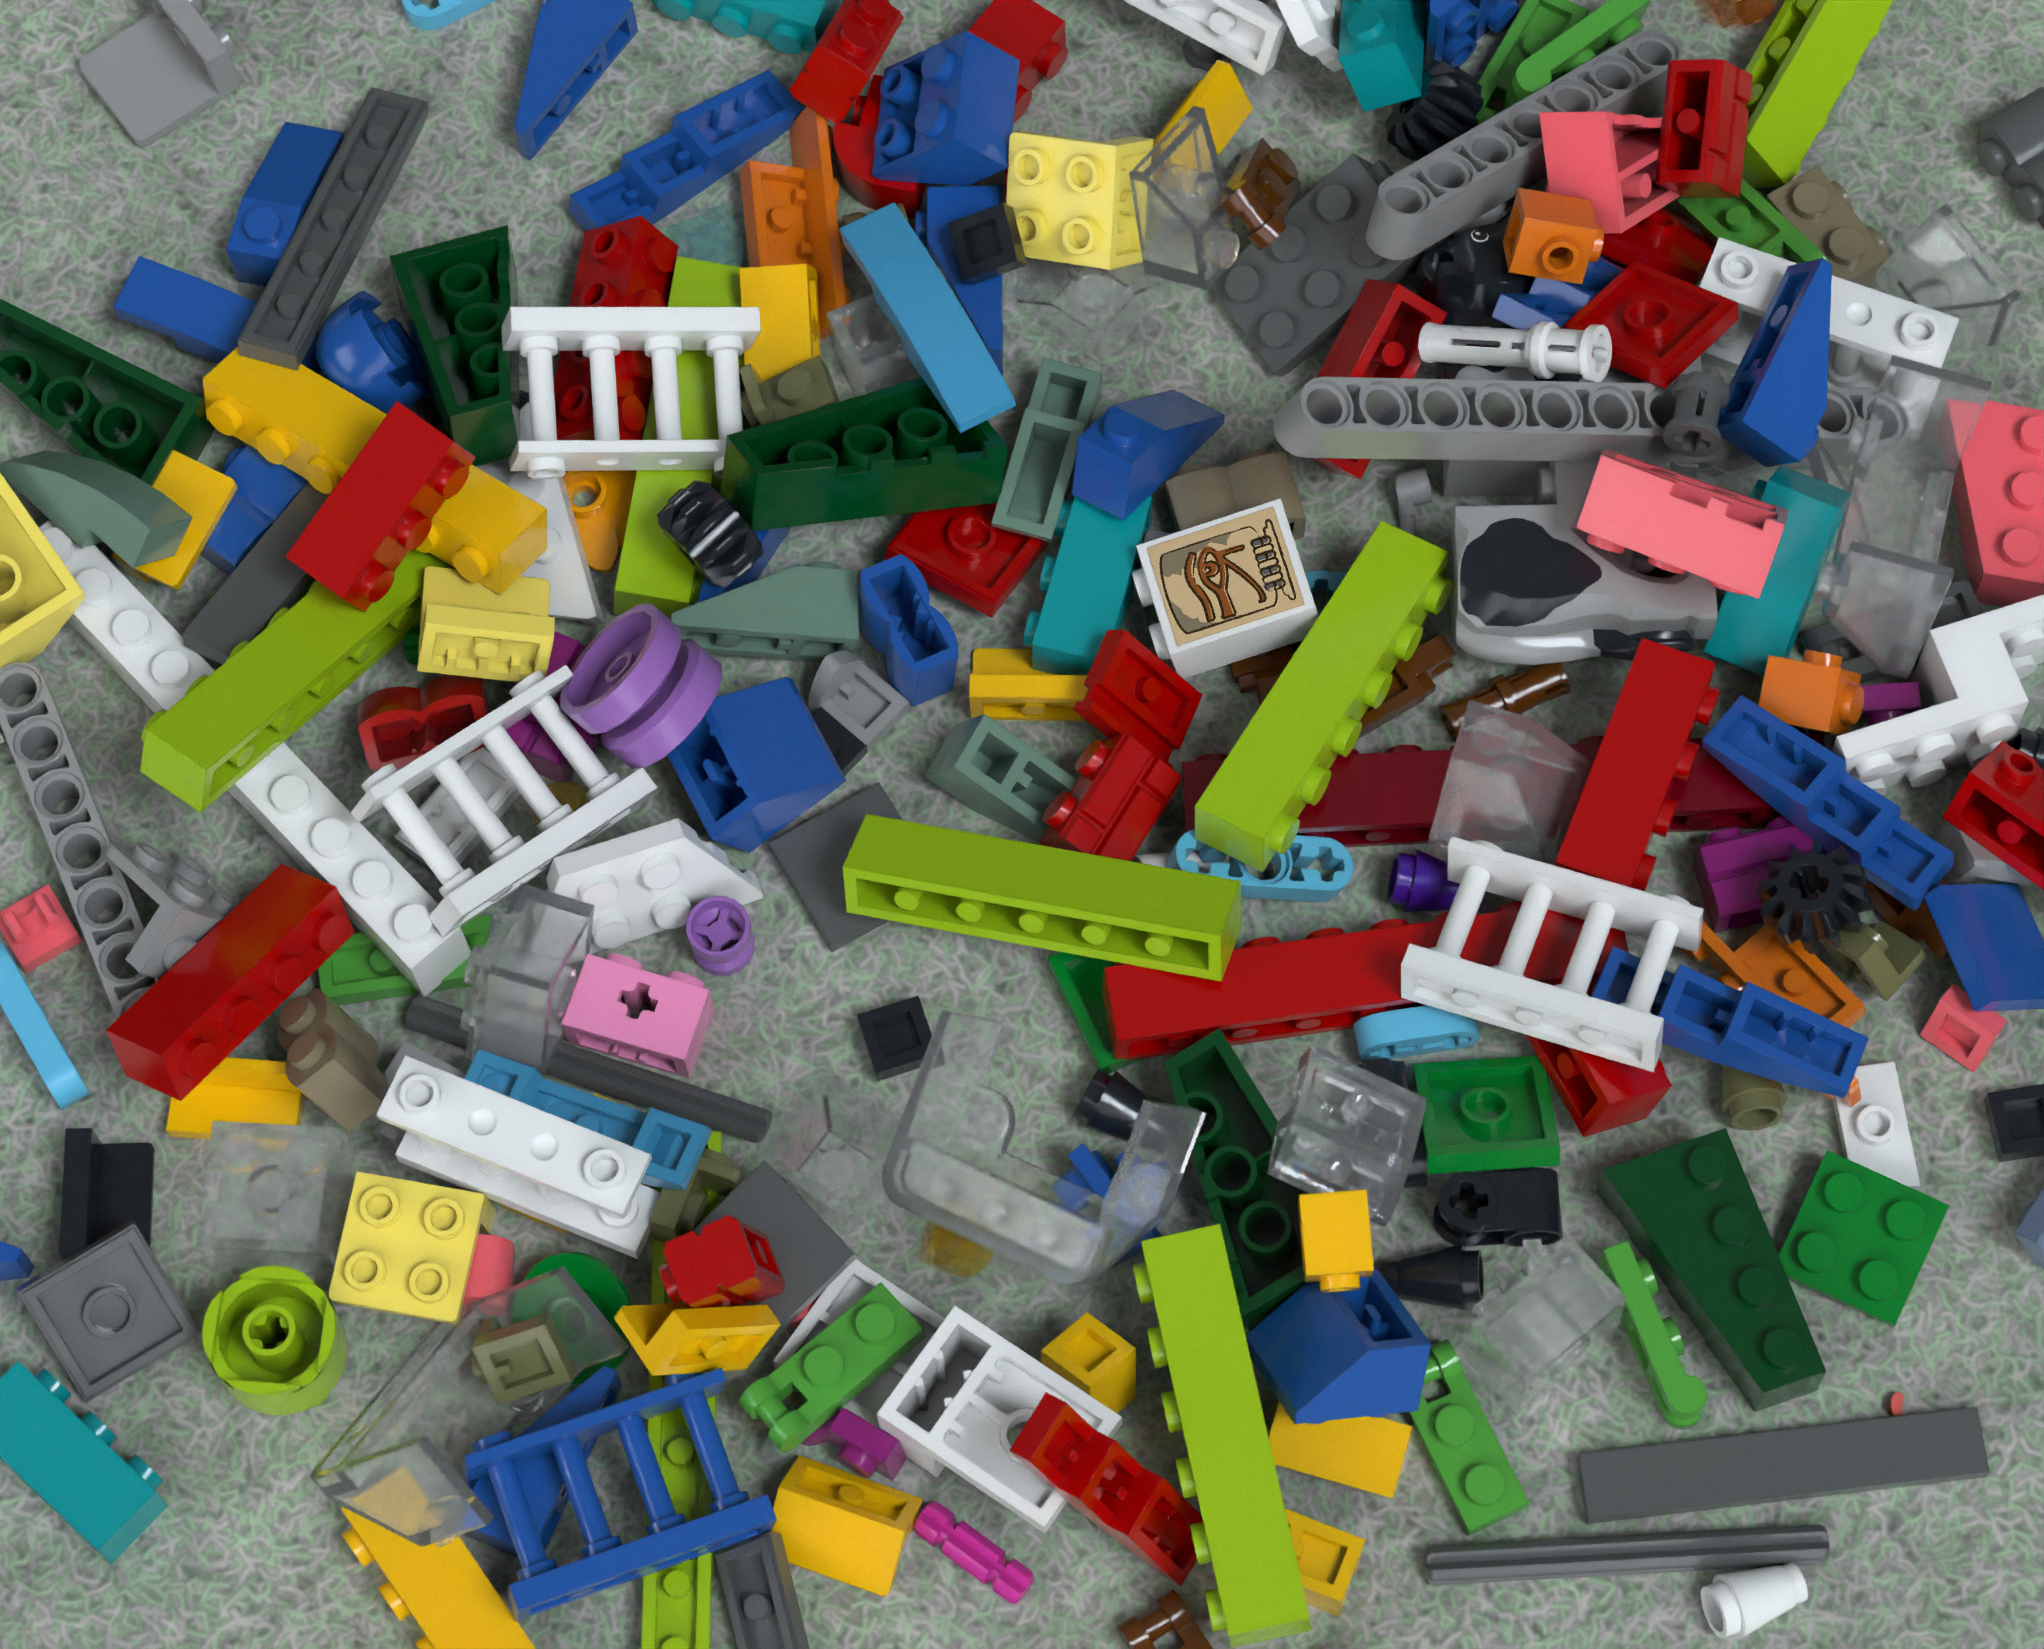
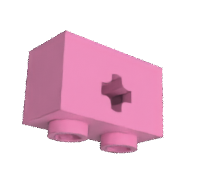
(659, 1038)

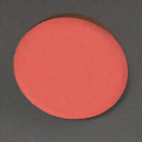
(1894, 1404)

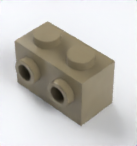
(1826, 218)

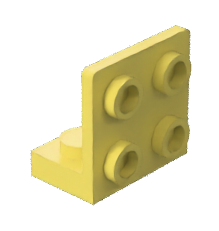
(1075, 198)
(484, 633)
(408, 1247)

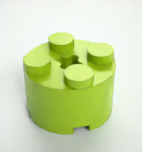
(252, 1314)

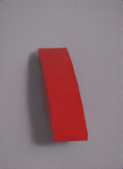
(1109, 1487)

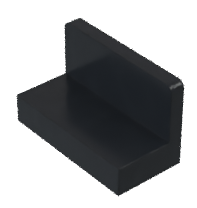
(104, 1189)

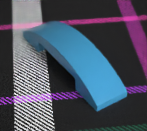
(670, 1140)

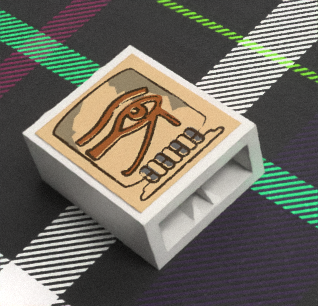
(1225, 590)

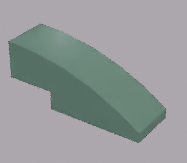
(1046, 449)
(100, 505)

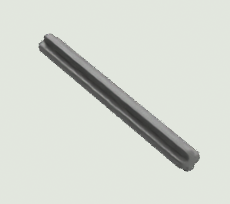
(614, 1078)
(1626, 1554)

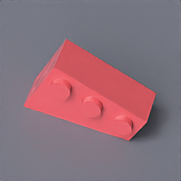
(1605, 161)
(2002, 504)
(1682, 523)

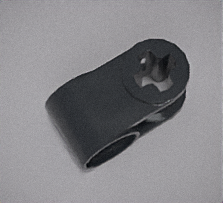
(1507, 1207)

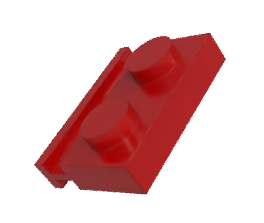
(1137, 696)

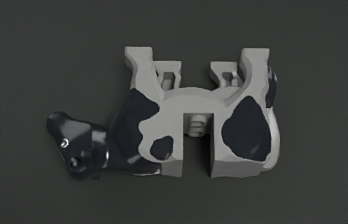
(1524, 572)

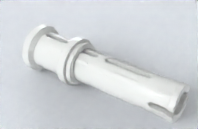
(1539, 349)

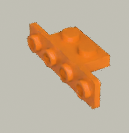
(794, 211)
(1787, 973)

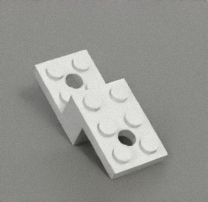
(1969, 697)
(956, 1396)

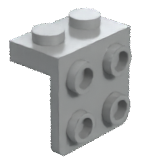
(162, 69)
(186, 902)

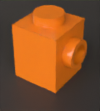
(1552, 236)
(1812, 692)

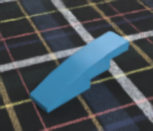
(927, 317)

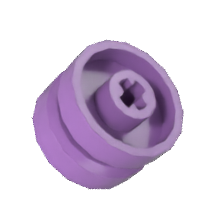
(641, 686)

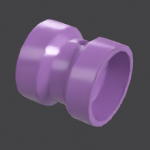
(720, 922)

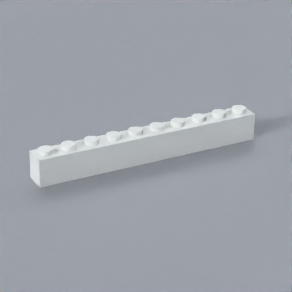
(279, 789)

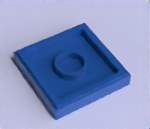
(1991, 944)

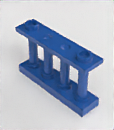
(606, 1560)

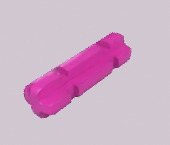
(973, 1552)

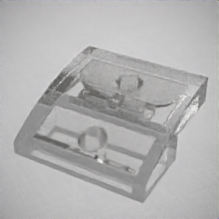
(1347, 1133)

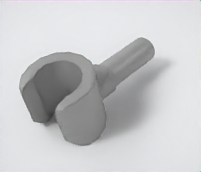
(1411, 490)

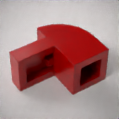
(855, 158)

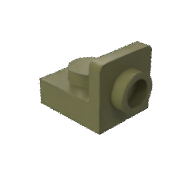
(788, 393)
(1877, 957)
(684, 1209)
(520, 1357)

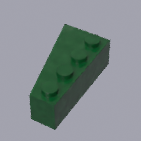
(454, 311)
(97, 399)
(861, 460)
(1232, 1163)
(1713, 1251)

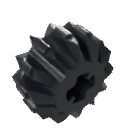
(1438, 116)
(710, 533)
(1838, 899)

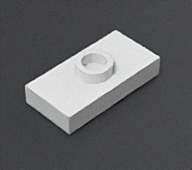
(447, 817)
(1877, 1126)

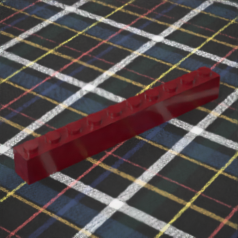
(1397, 793)

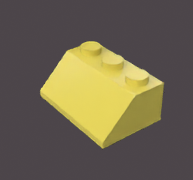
(34, 584)

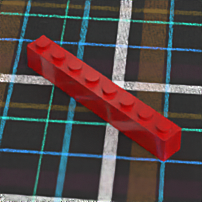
(1311, 982)

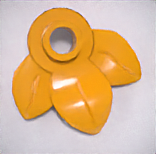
(605, 521)

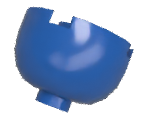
(369, 355)

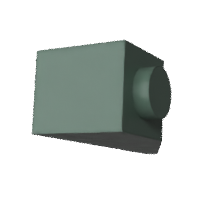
(782, 616)
(998, 775)

